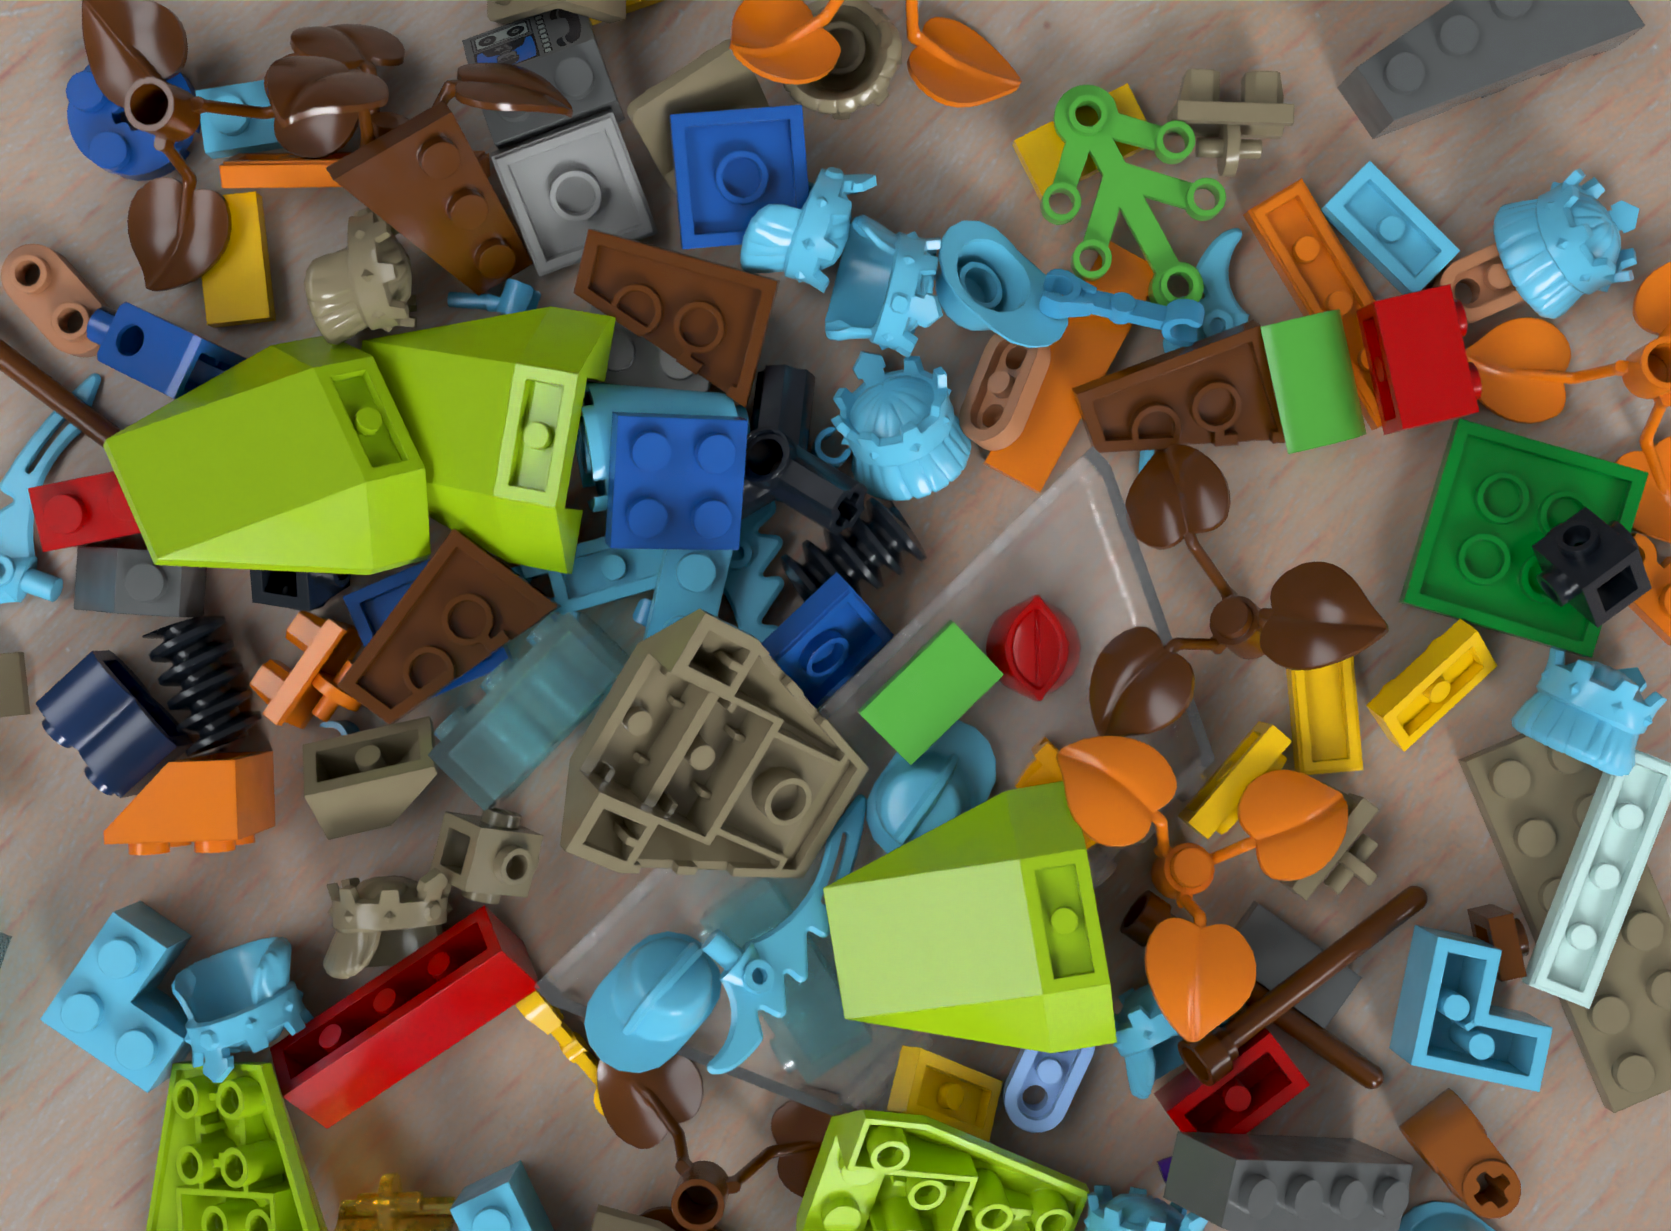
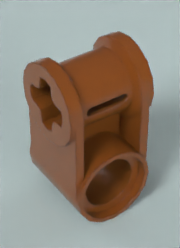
(1458, 1151)

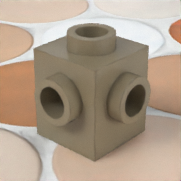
(487, 854)

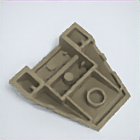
(706, 762)

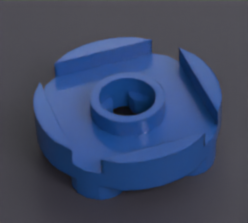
(112, 143)

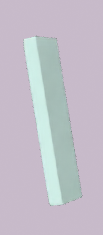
(1600, 881)

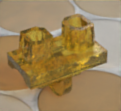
(395, 1210)

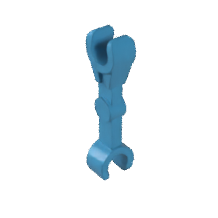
(1176, 320)

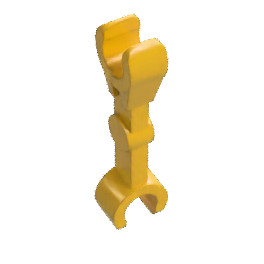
(573, 1046)

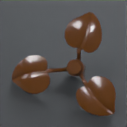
(321, 84)
(171, 223)
(1313, 621)
(653, 1102)

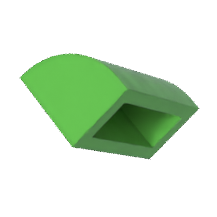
(1313, 381)
(930, 692)

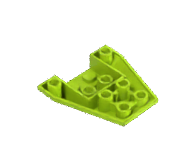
(499, 423)
(279, 468)
(979, 930)
(230, 1156)
(929, 1177)

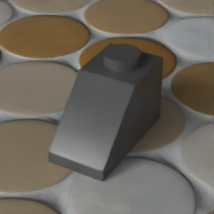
(131, 584)

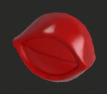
(1034, 648)

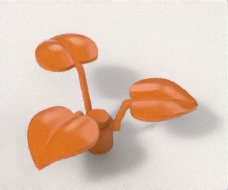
(792, 47)
(1525, 378)
(1292, 822)

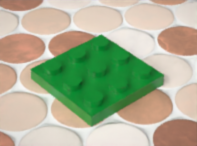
(1485, 514)

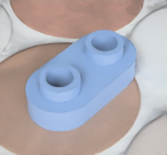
(1056, 1073)

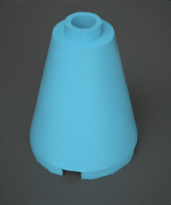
(595, 423)

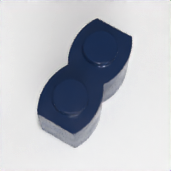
(112, 724)

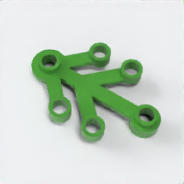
(1125, 187)

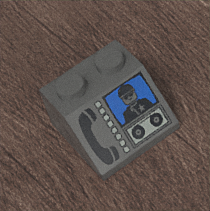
(560, 50)

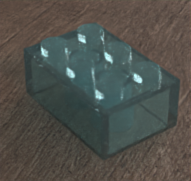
(528, 707)

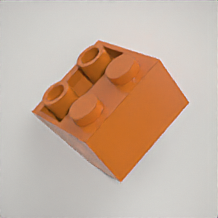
(200, 800)

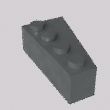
(1478, 51)
(1287, 1182)

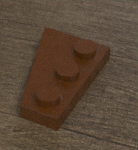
(437, 197)
(685, 305)
(1188, 396)
(443, 627)

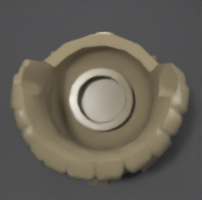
(865, 65)
(362, 283)
(384, 920)

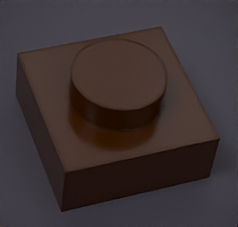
(1504, 932)

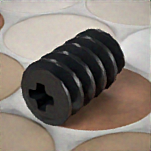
(858, 553)
(203, 682)

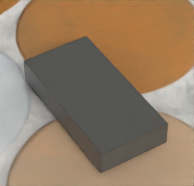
(1281, 952)

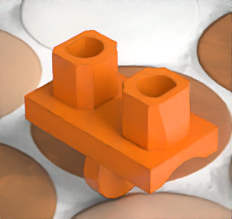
(312, 684)

